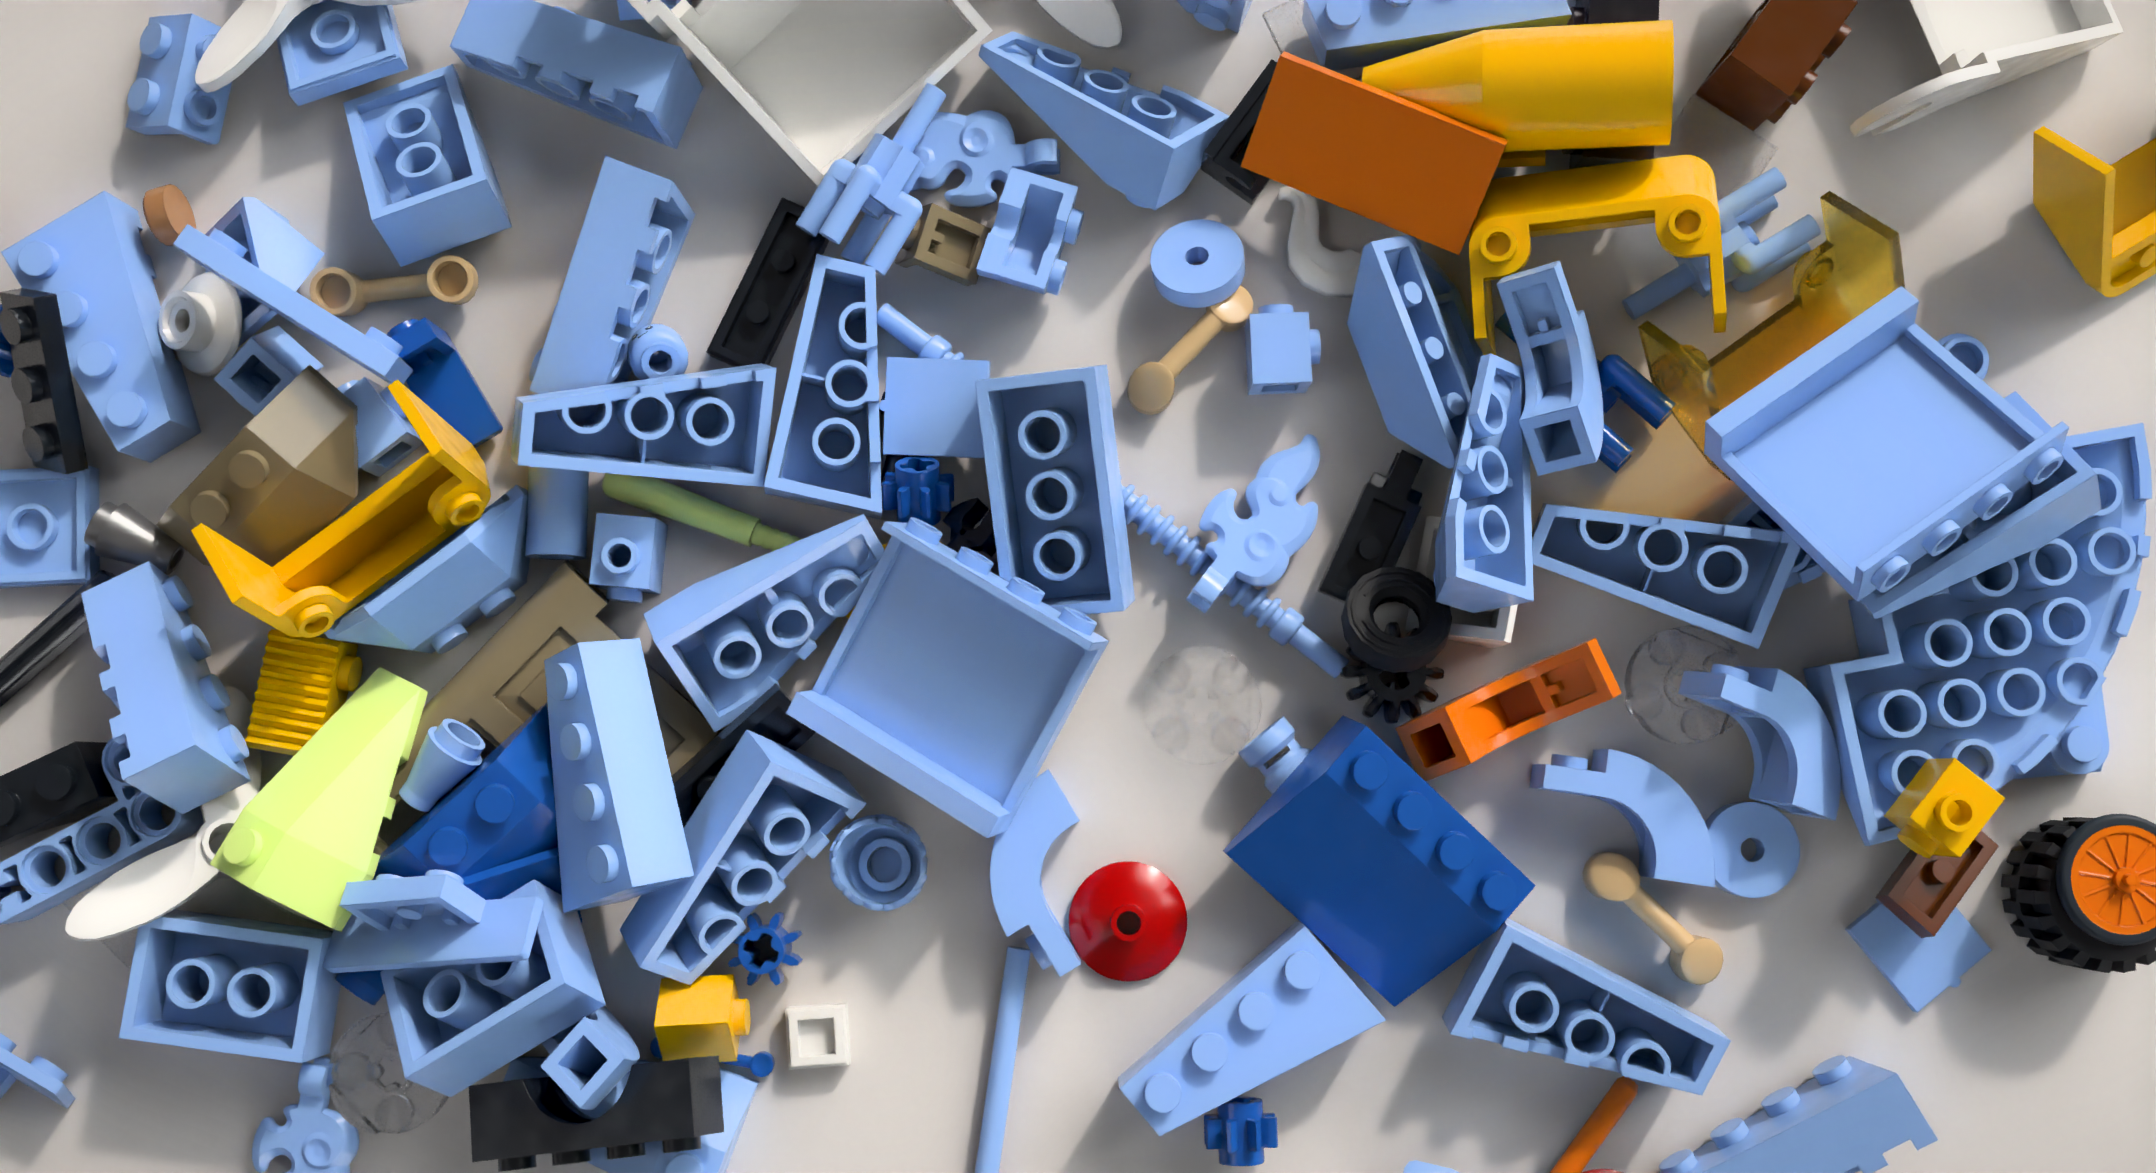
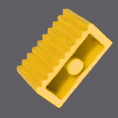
(300, 690)

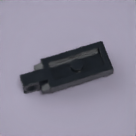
(1376, 527)

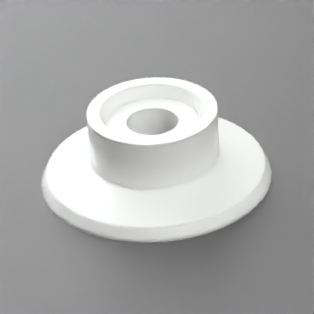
(202, 323)

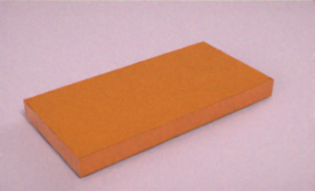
(1373, 153)

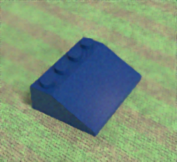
(1377, 863)

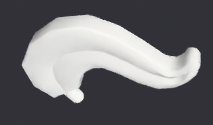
(1313, 265)

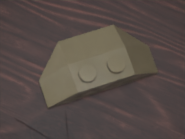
(277, 476)

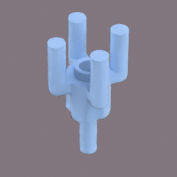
(878, 188)
(1744, 257)

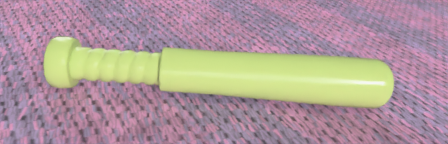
(694, 510)

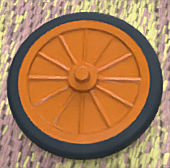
(2110, 879)

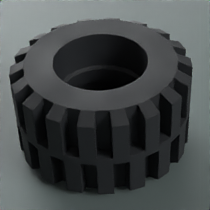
(2042, 915)

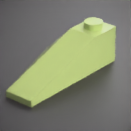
(326, 805)

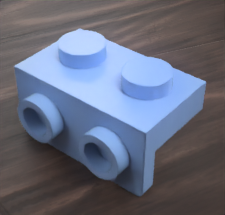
(165, 89)

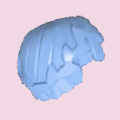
(878, 862)

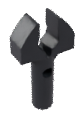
(962, 523)

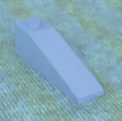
(1125, 134)
(2027, 522)
(754, 621)

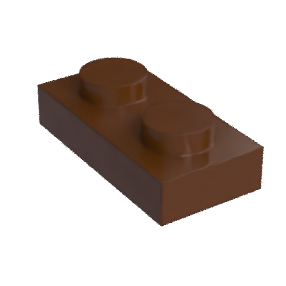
(1928, 889)

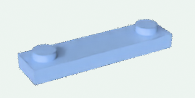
(225, 259)

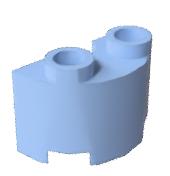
(1030, 233)

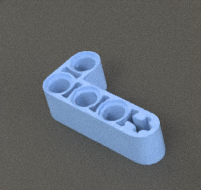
(85, 846)

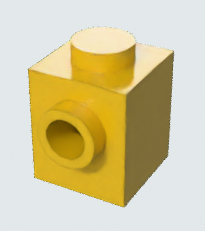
(1943, 808)
(701, 1018)

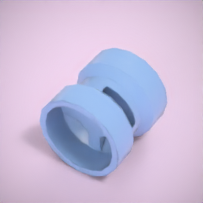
(1268, 745)

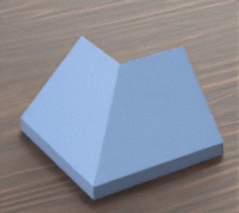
(270, 247)

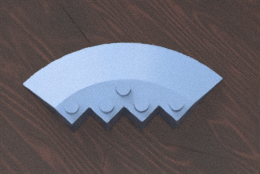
(1995, 659)

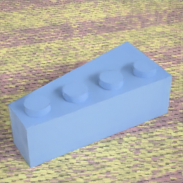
(742, 843)

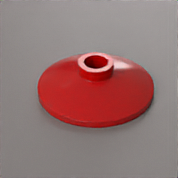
(1121, 889)

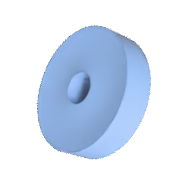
(1198, 284)
(1775, 843)

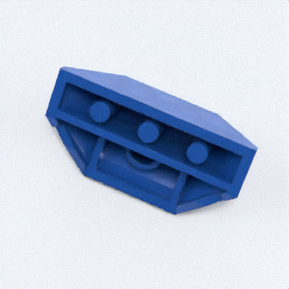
(490, 815)

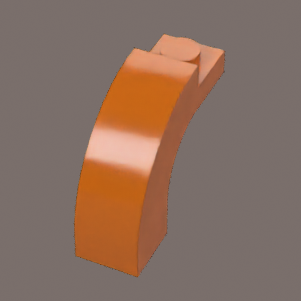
(1507, 709)

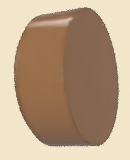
(167, 213)

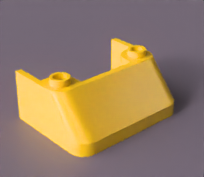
(1666, 191)
(2098, 210)
(366, 543)

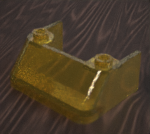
(1830, 288)

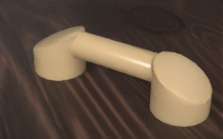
(347, 294)
(1153, 383)
(1618, 879)

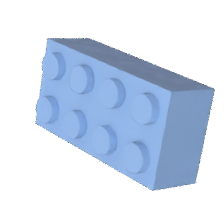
(1057, 486)

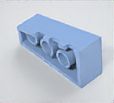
(1373, 31)
(582, 65)
(613, 278)
(111, 323)
(829, 415)
(666, 427)
(1684, 568)
(164, 690)
(610, 777)
(1568, 1007)
(1252, 1029)
(1824, 1126)

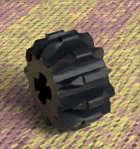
(1379, 693)

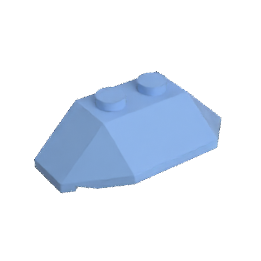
(1414, 345)
(448, 586)

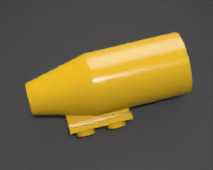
(1546, 85)

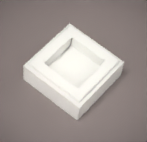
(818, 1035)

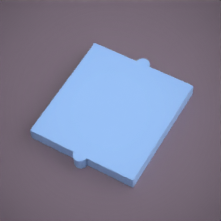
(933, 407)
(1913, 964)

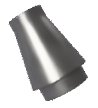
(131, 538)

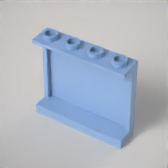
(1878, 447)
(951, 678)

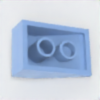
(425, 166)

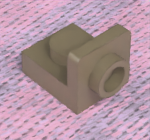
(945, 245)

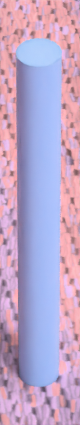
(1002, 1060)

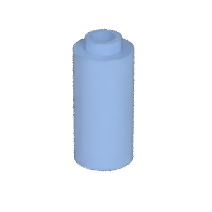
(557, 514)

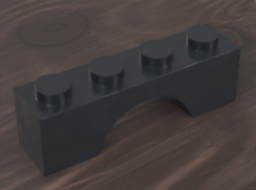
(54, 791)
(533, 1116)

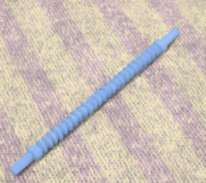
(1284, 625)

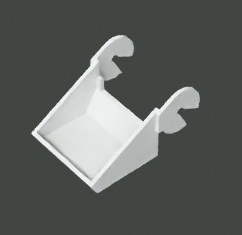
(1990, 45)
(823, 69)

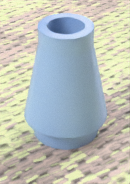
(442, 762)

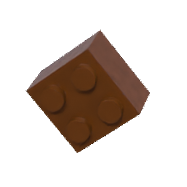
(1776, 58)

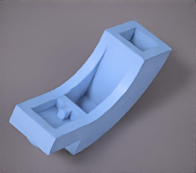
(1560, 369)
(1787, 733)
(1662, 815)
(1017, 873)
(590, 1057)

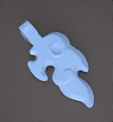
(983, 150)
(1259, 546)
(313, 1134)

